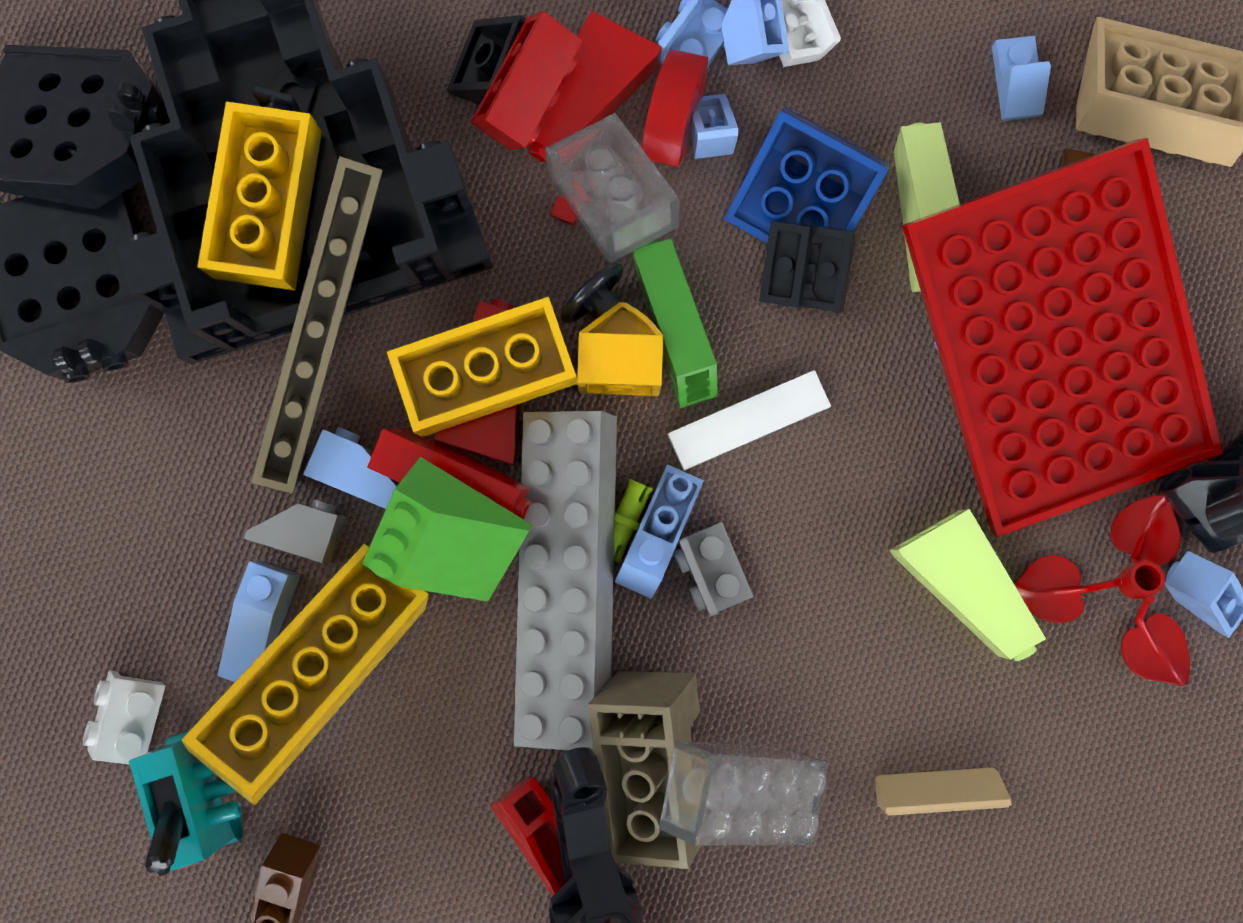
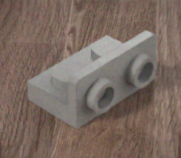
(713, 569)

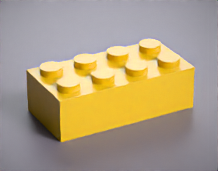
(260, 196)
(482, 367)

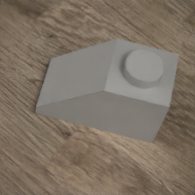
(302, 531)

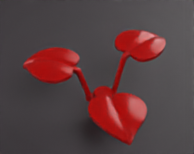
(1152, 536)

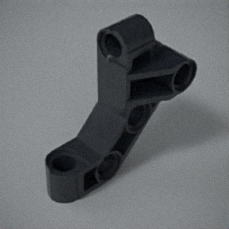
(1211, 497)
(594, 884)

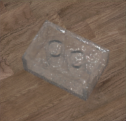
(613, 187)

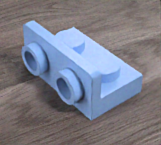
(694, 30)

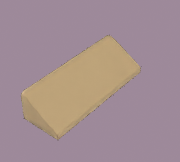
(941, 791)

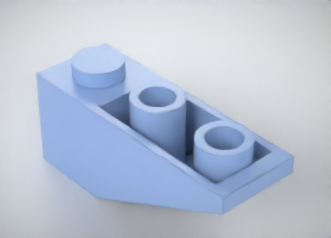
(659, 532)

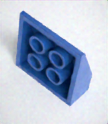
(806, 179)

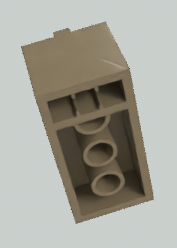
(634, 740)

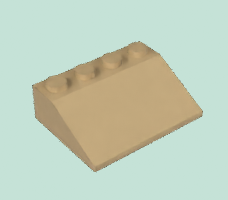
(1164, 90)

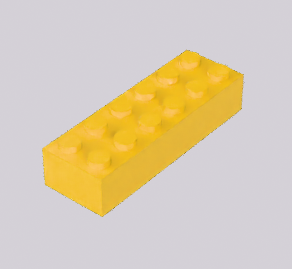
(303, 678)

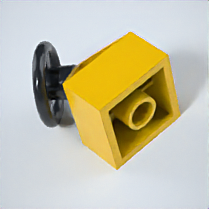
(621, 347)

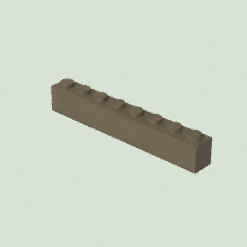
(317, 324)

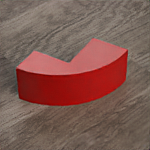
(672, 105)

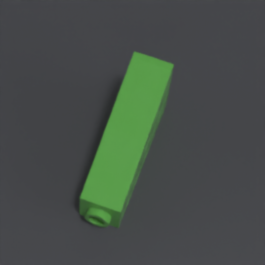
(674, 313)

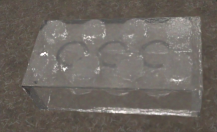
(743, 795)

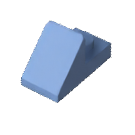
(1020, 78)

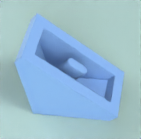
(713, 127)

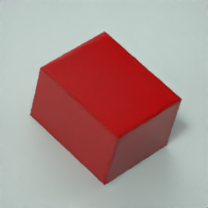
(563, 212)

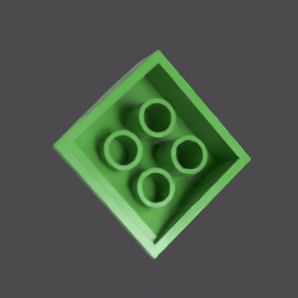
(444, 536)

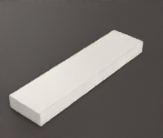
(749, 420)

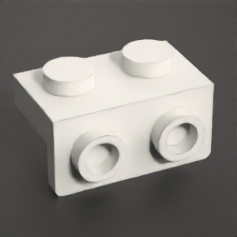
(808, 30)
(123, 718)

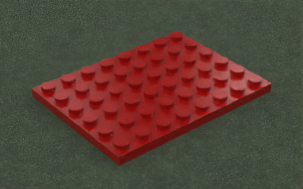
(1065, 336)

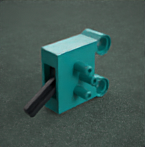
(183, 807)

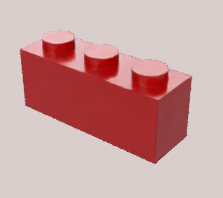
(527, 82)

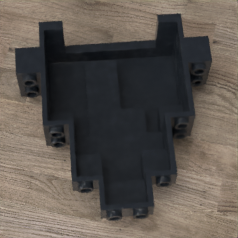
(214, 55)

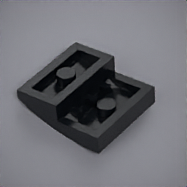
(807, 266)

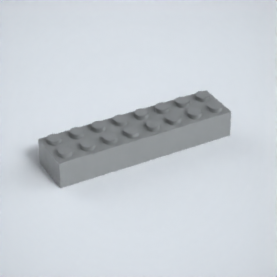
(565, 576)

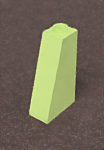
(923, 177)
(969, 579)

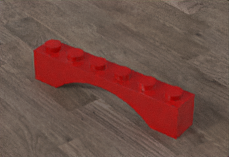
(532, 825)

